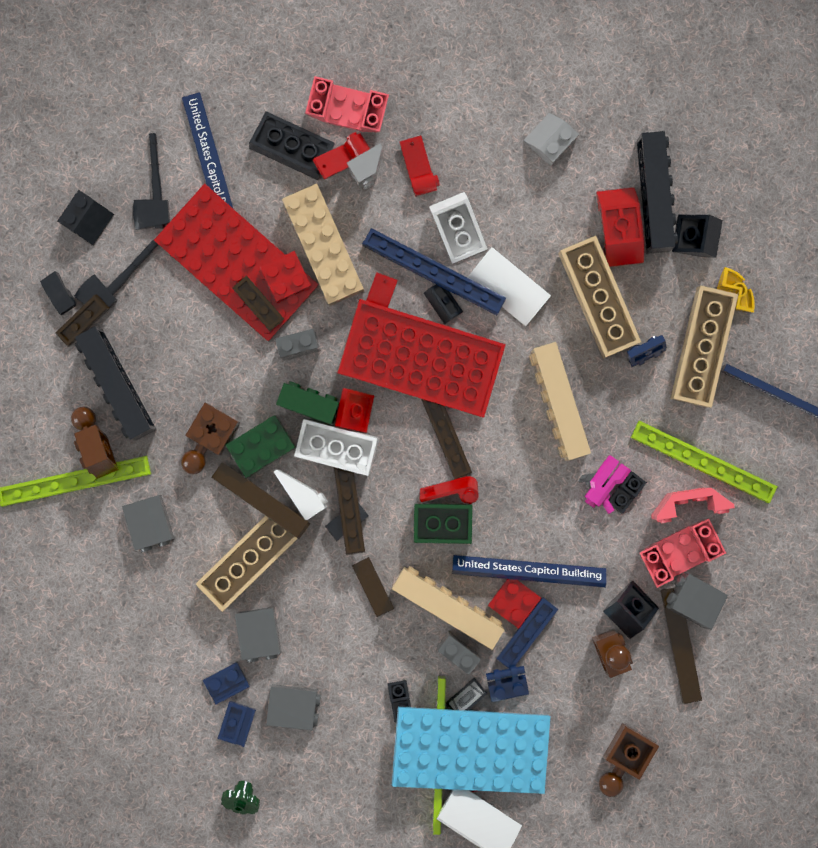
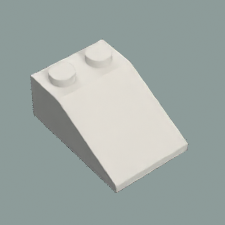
(458, 227)
(304, 497)

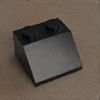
(85, 217)
(698, 235)
(631, 610)

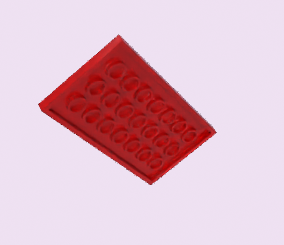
(222, 250)
(421, 358)

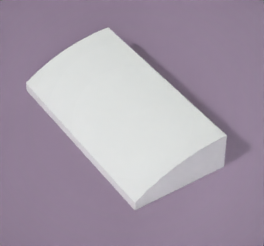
(522, 294)
(336, 447)
(478, 820)

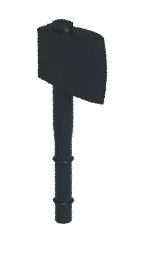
(150, 212)
(95, 286)

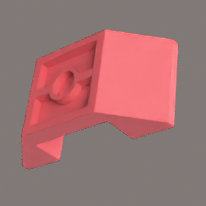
(346, 106)
(666, 507)
(682, 551)

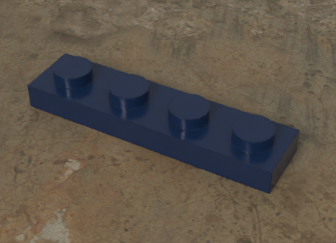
(527, 633)

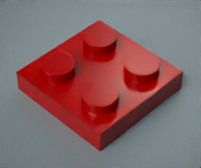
(285, 276)
(354, 410)
(514, 602)

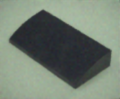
(289, 144)

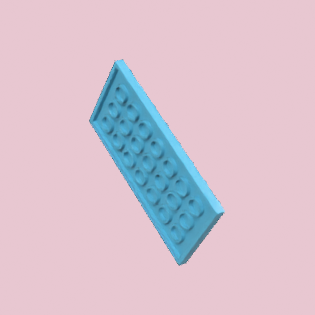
(470, 750)

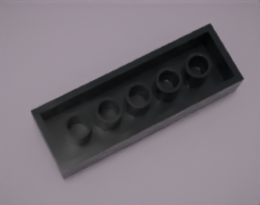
(656, 192)
(115, 383)

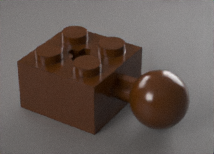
(92, 444)
(194, 460)
(613, 653)
(634, 763)

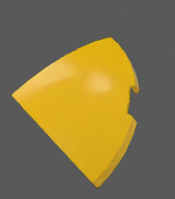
(733, 282)

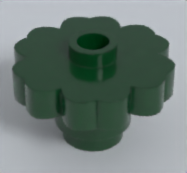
(241, 799)

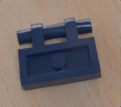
(652, 348)
(508, 687)

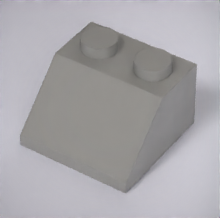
(551, 138)
(366, 167)

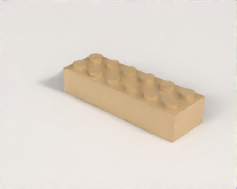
(323, 244)
(599, 297)
(704, 346)
(560, 401)
(245, 562)
(448, 608)

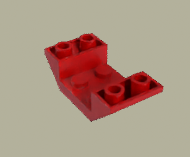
(621, 226)

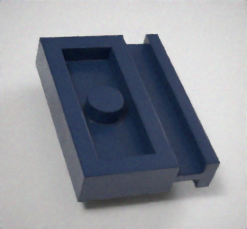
(226, 683)
(236, 723)

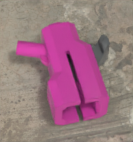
(600, 484)

